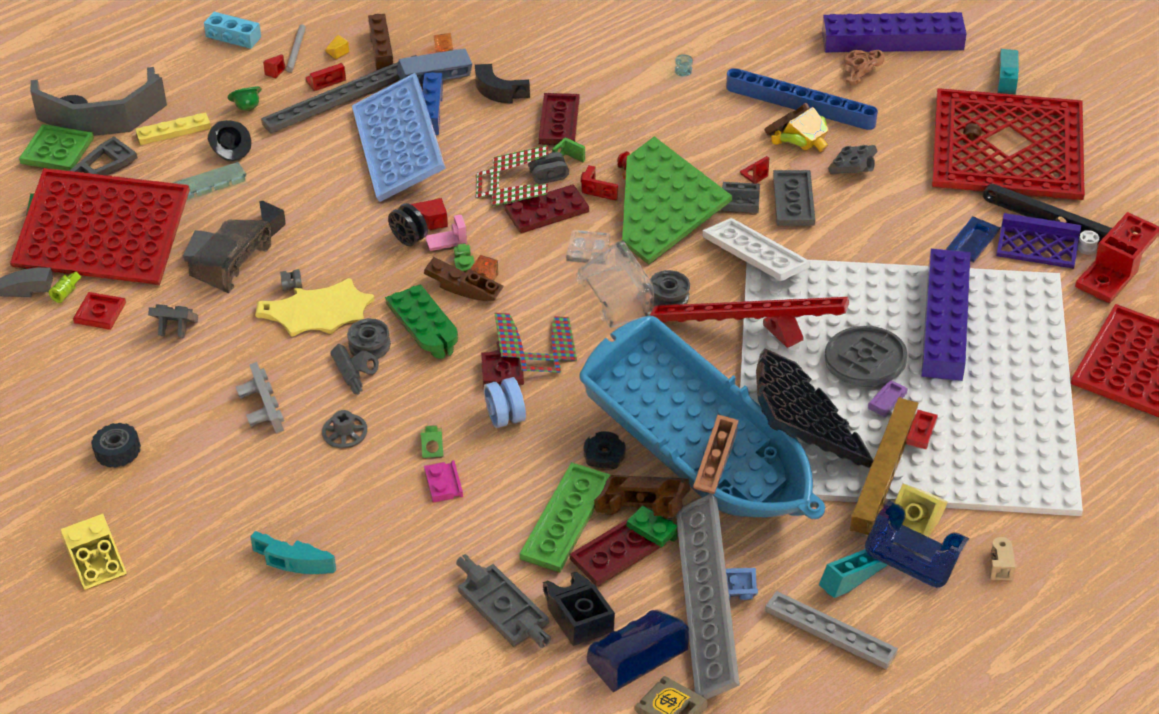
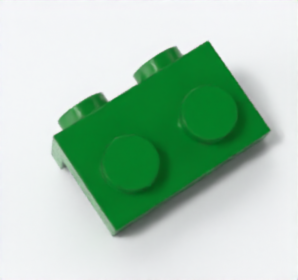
(653, 527)

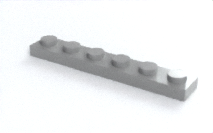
(831, 630)

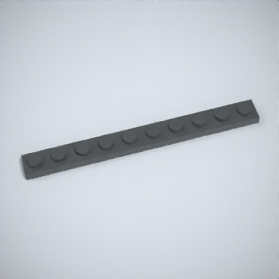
(331, 98)

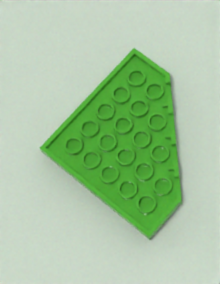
(665, 200)

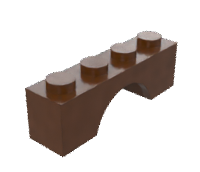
(380, 40)

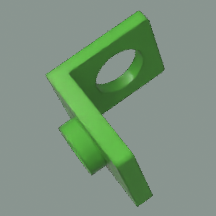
(571, 149)
(431, 433)

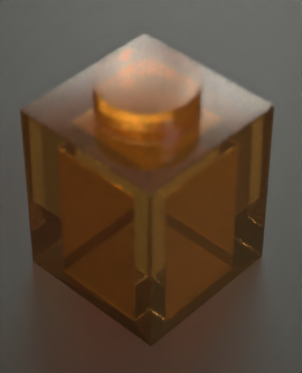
(486, 266)

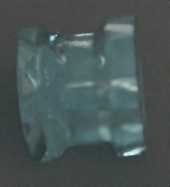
(683, 65)

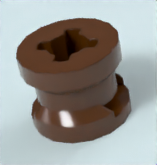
(972, 129)

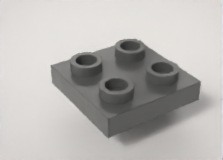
(854, 160)

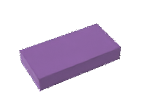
(886, 398)

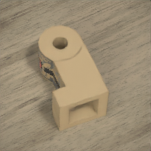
(1002, 560)

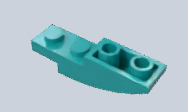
(297, 558)

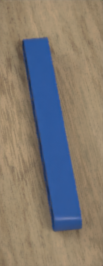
(794, 96)

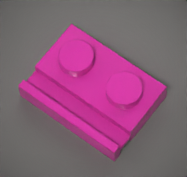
(443, 481)

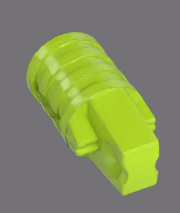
(64, 287)

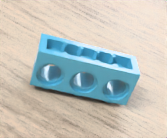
(232, 30)

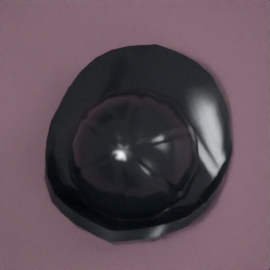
(230, 140)

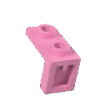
(449, 238)

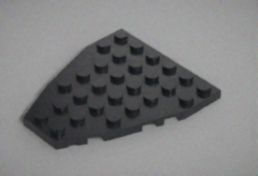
(803, 411)

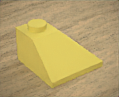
(921, 509)

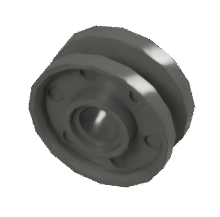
(670, 288)
(369, 336)

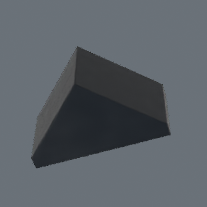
(272, 215)

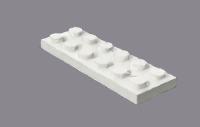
(756, 249)

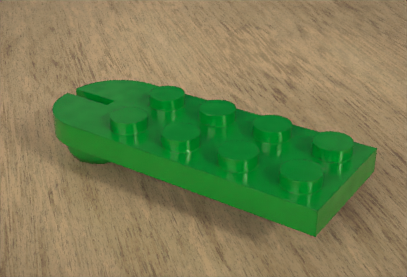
(424, 320)

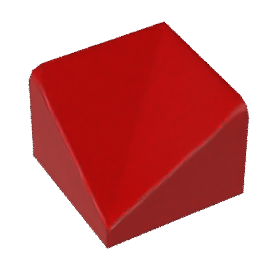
(274, 66)

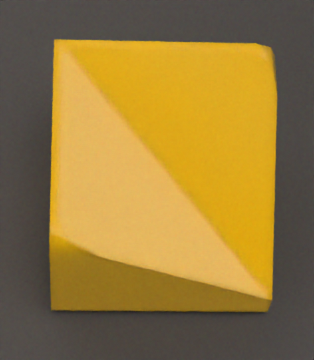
(338, 47)

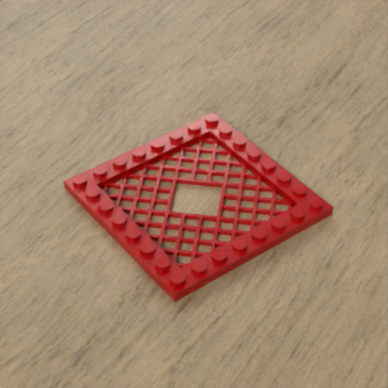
(1069, 112)

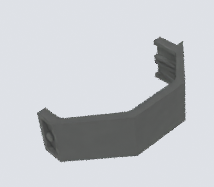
(103, 116)

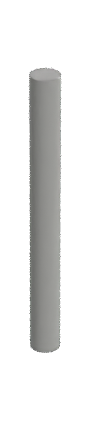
(297, 43)

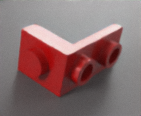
(596, 187)

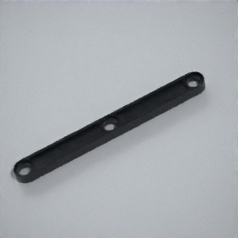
(1033, 208)

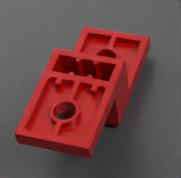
(1118, 257)

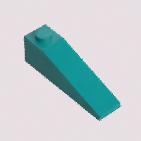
(1008, 71)
(849, 572)

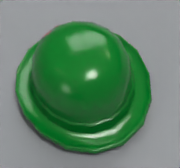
(245, 98)

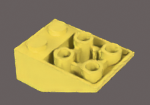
(93, 551)

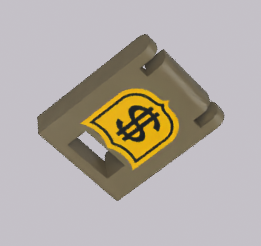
(670, 698)

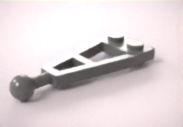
(115, 150)

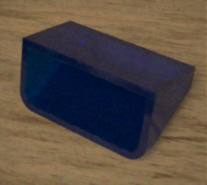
(638, 648)

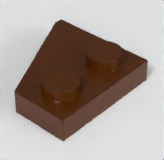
(779, 124)

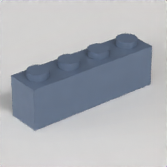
(449, 63)

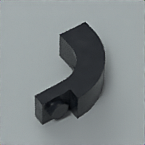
(499, 89)

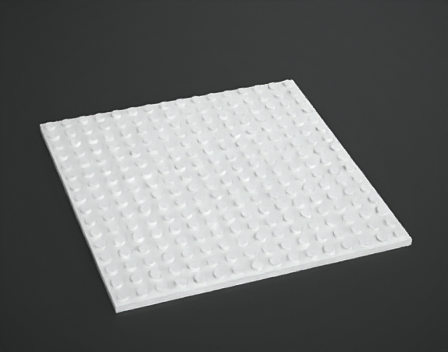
(999, 433)

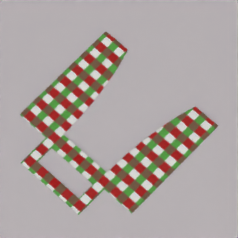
(516, 193)

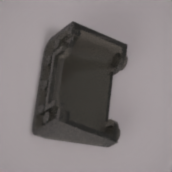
(227, 250)

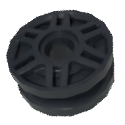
(408, 224)

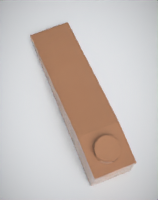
(716, 454)

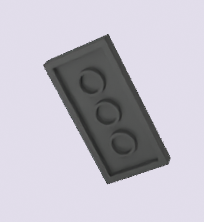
(793, 198)

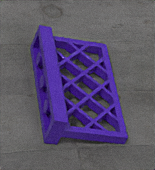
(1039, 229)

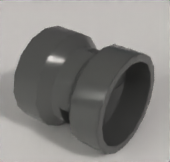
(286, 280)

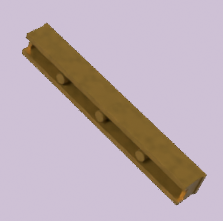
(883, 466)

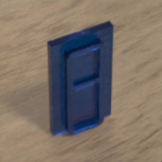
(974, 237)

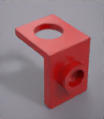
(759, 168)

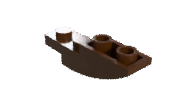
(466, 284)

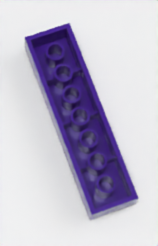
(894, 32)
(946, 315)

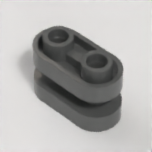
(549, 168)

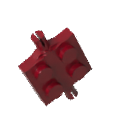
(498, 368)

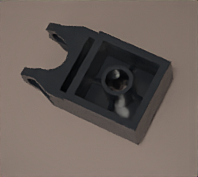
(579, 609)

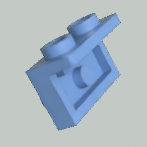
(742, 583)

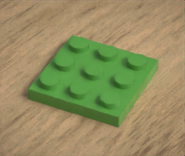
(56, 148)

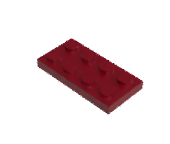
(559, 118)
(547, 209)
(612, 553)

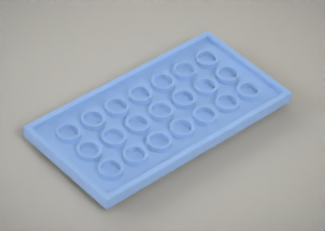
(398, 137)

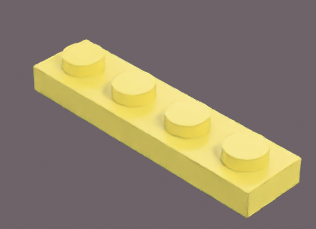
(173, 128)

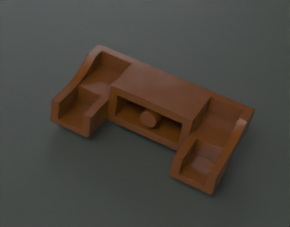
(659, 493)

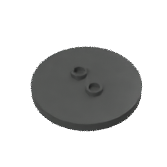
(865, 355)

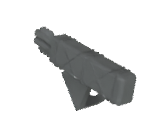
(350, 367)

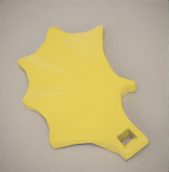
(317, 309)

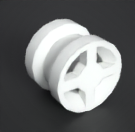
(1088, 242)

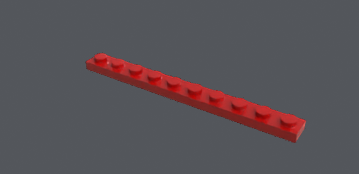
(751, 309)

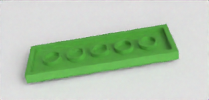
(564, 518)

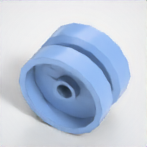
(504, 402)

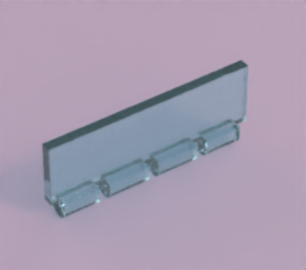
(216, 178)

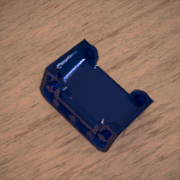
(911, 550)

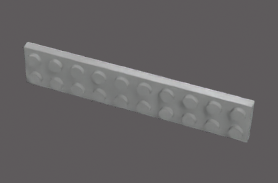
(707, 598)

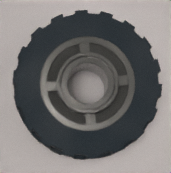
(116, 445)

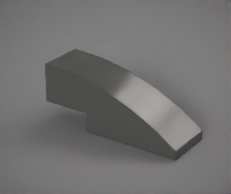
(25, 282)

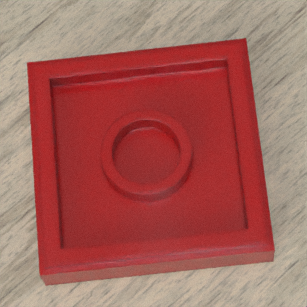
(99, 310)

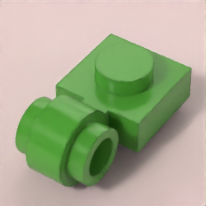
(463, 258)

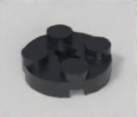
(611, 458)

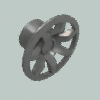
(344, 426)

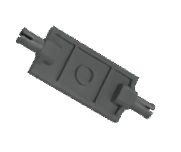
(502, 603)

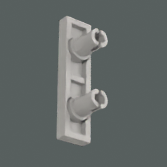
(268, 411)

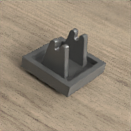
(179, 314)

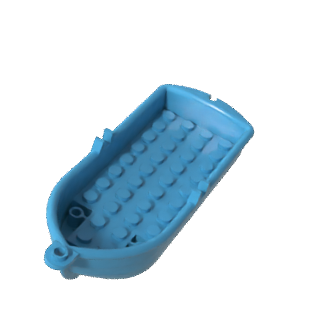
(670, 405)

